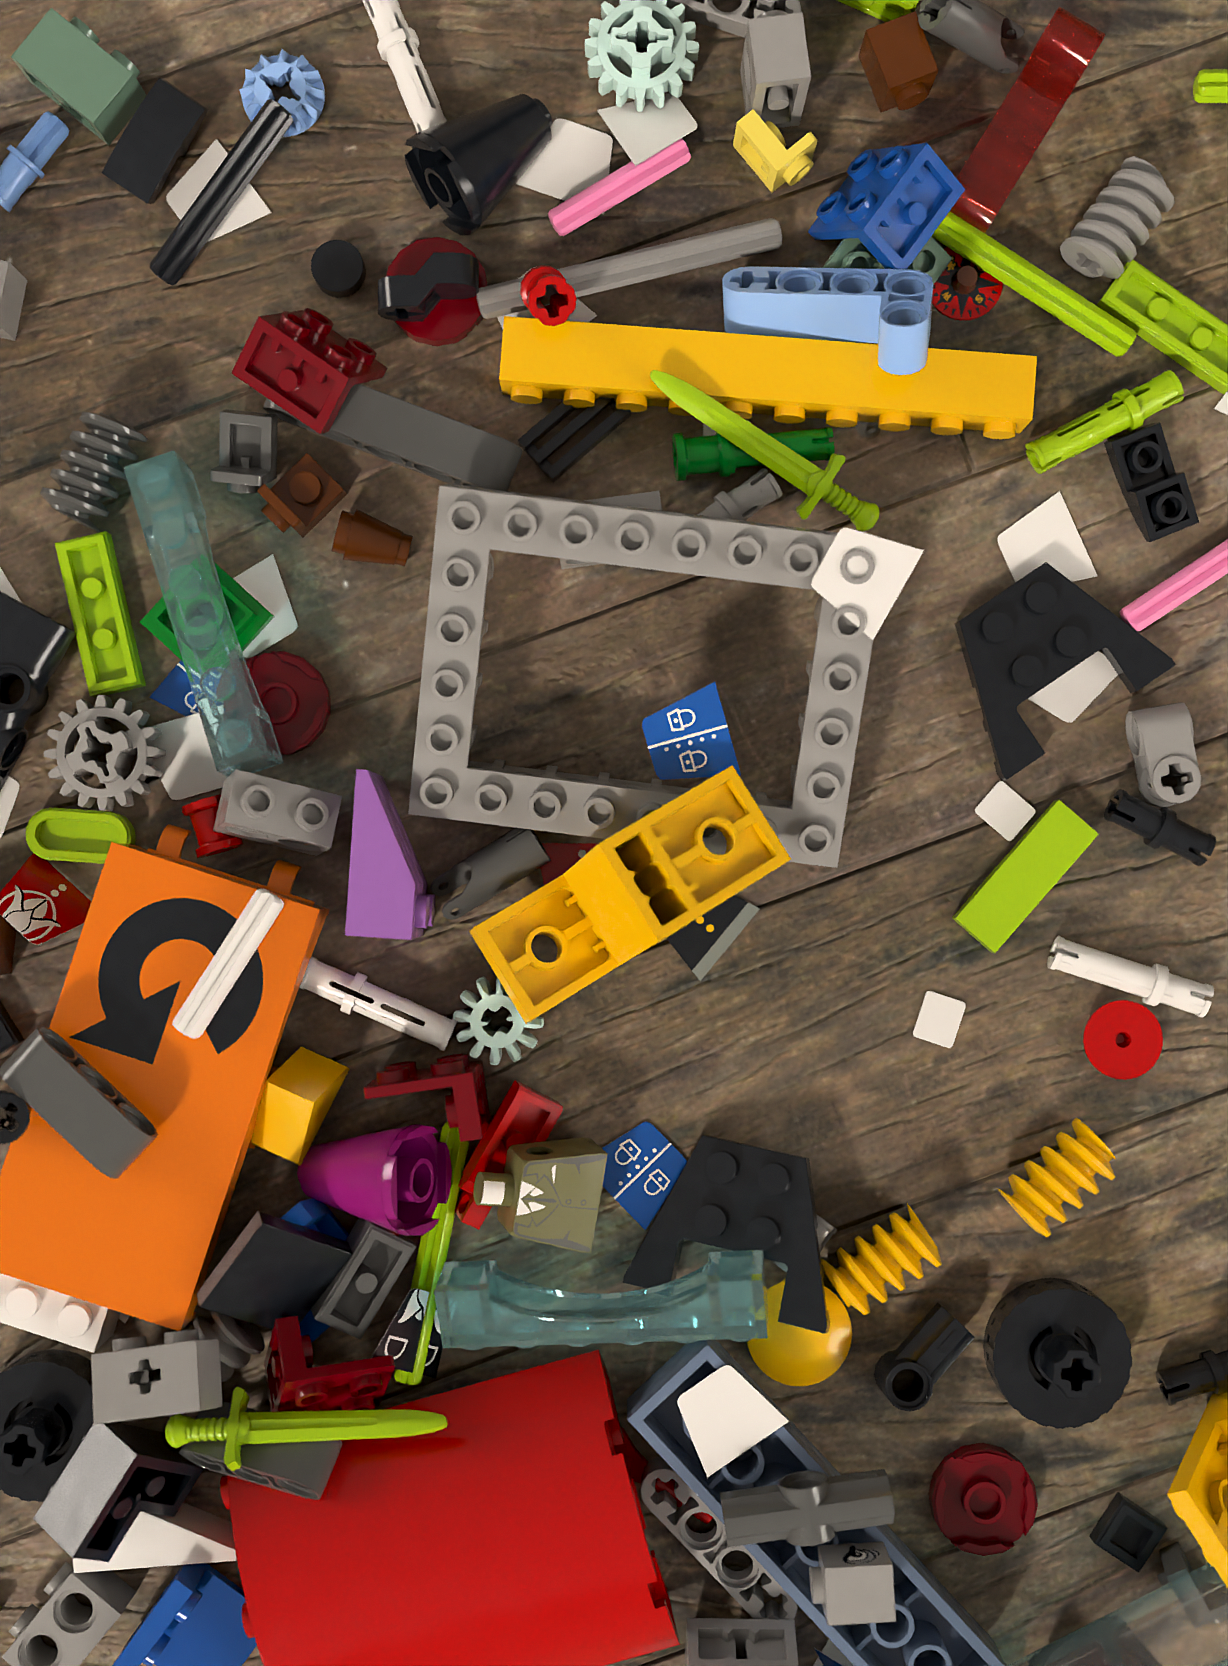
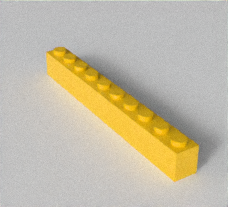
(767, 377)

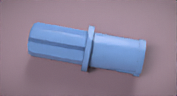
(28, 158)

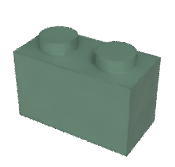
(80, 75)

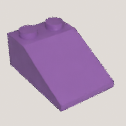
(384, 874)

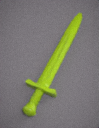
(776, 456)
(296, 1426)

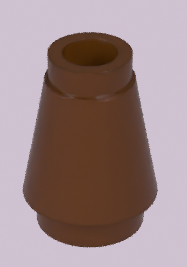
(370, 540)

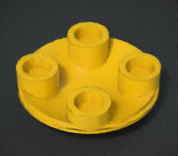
(799, 1354)

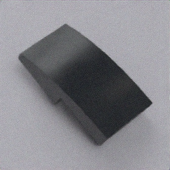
(154, 140)
(1149, 482)

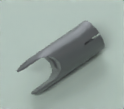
(972, 29)
(491, 871)

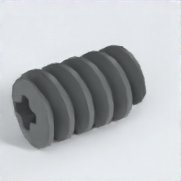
(92, 468)

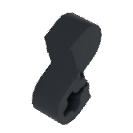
(415, 296)

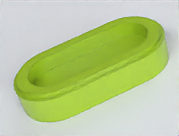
(77, 834)

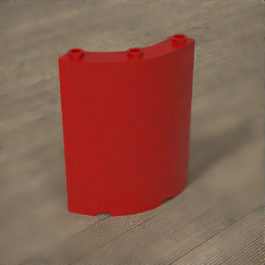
(464, 1541)

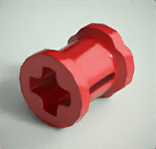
(560, 305)
(203, 817)

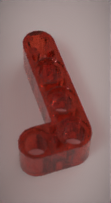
(1025, 117)

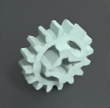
(647, 26)

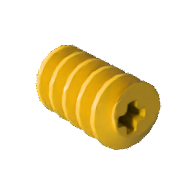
(1060, 1177)
(882, 1261)

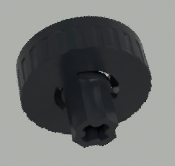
(1075, 1390)
(41, 1428)

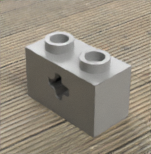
(125, 1380)

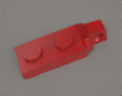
(520, 1119)

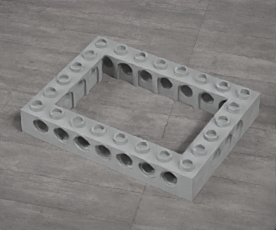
(484, 519)

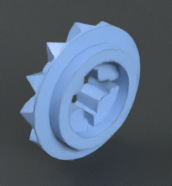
(304, 84)

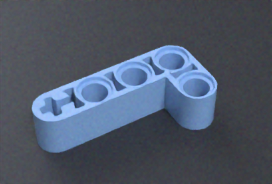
(836, 305)

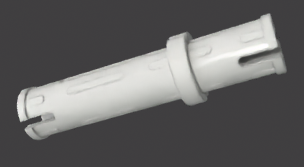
(399, 47)
(319, 980)
(1150, 983)

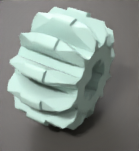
(483, 1033)

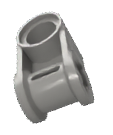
(1163, 746)

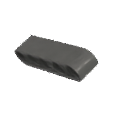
(418, 439)

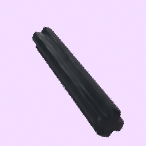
(221, 192)

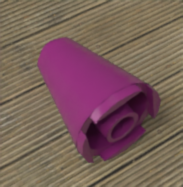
(382, 1177)

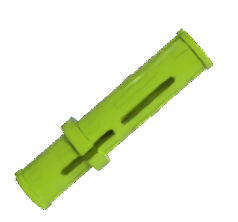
(1123, 412)

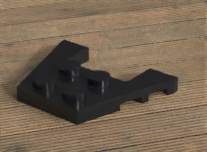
(1032, 639)
(742, 1202)

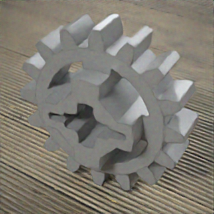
(94, 732)

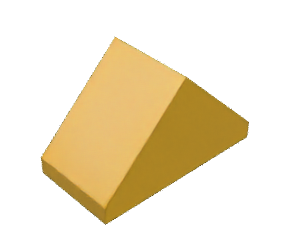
(296, 1104)

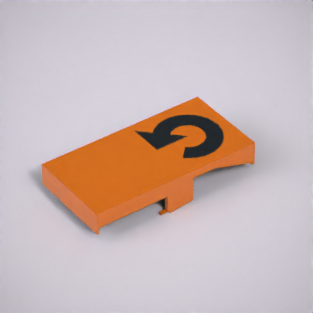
(145, 943)

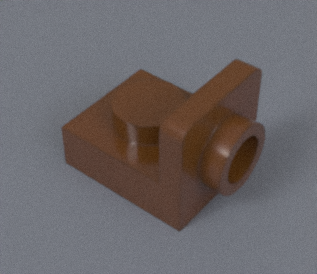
(301, 497)

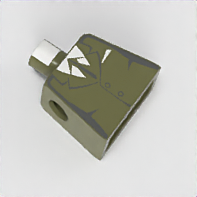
(548, 1192)

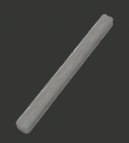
(642, 265)

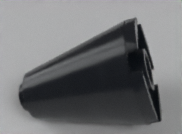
(477, 158)

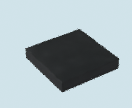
(273, 1271)

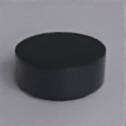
(338, 268)

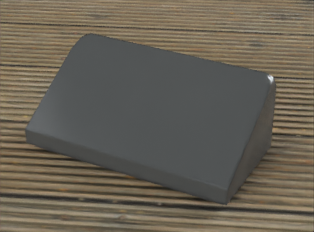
(365, 1278)

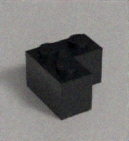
(109, 1483)

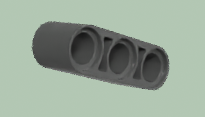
(78, 1102)
(287, 1466)

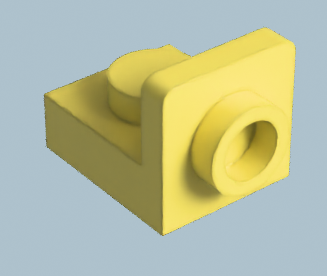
(766, 154)

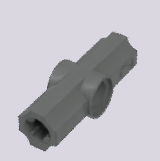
(807, 1508)

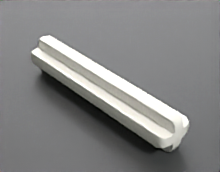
(228, 963)

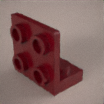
(305, 365)
(468, 1101)
(339, 1386)

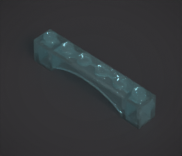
(185, 568)
(493, 1309)

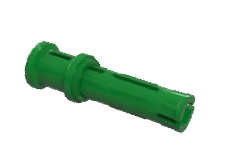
(719, 455)

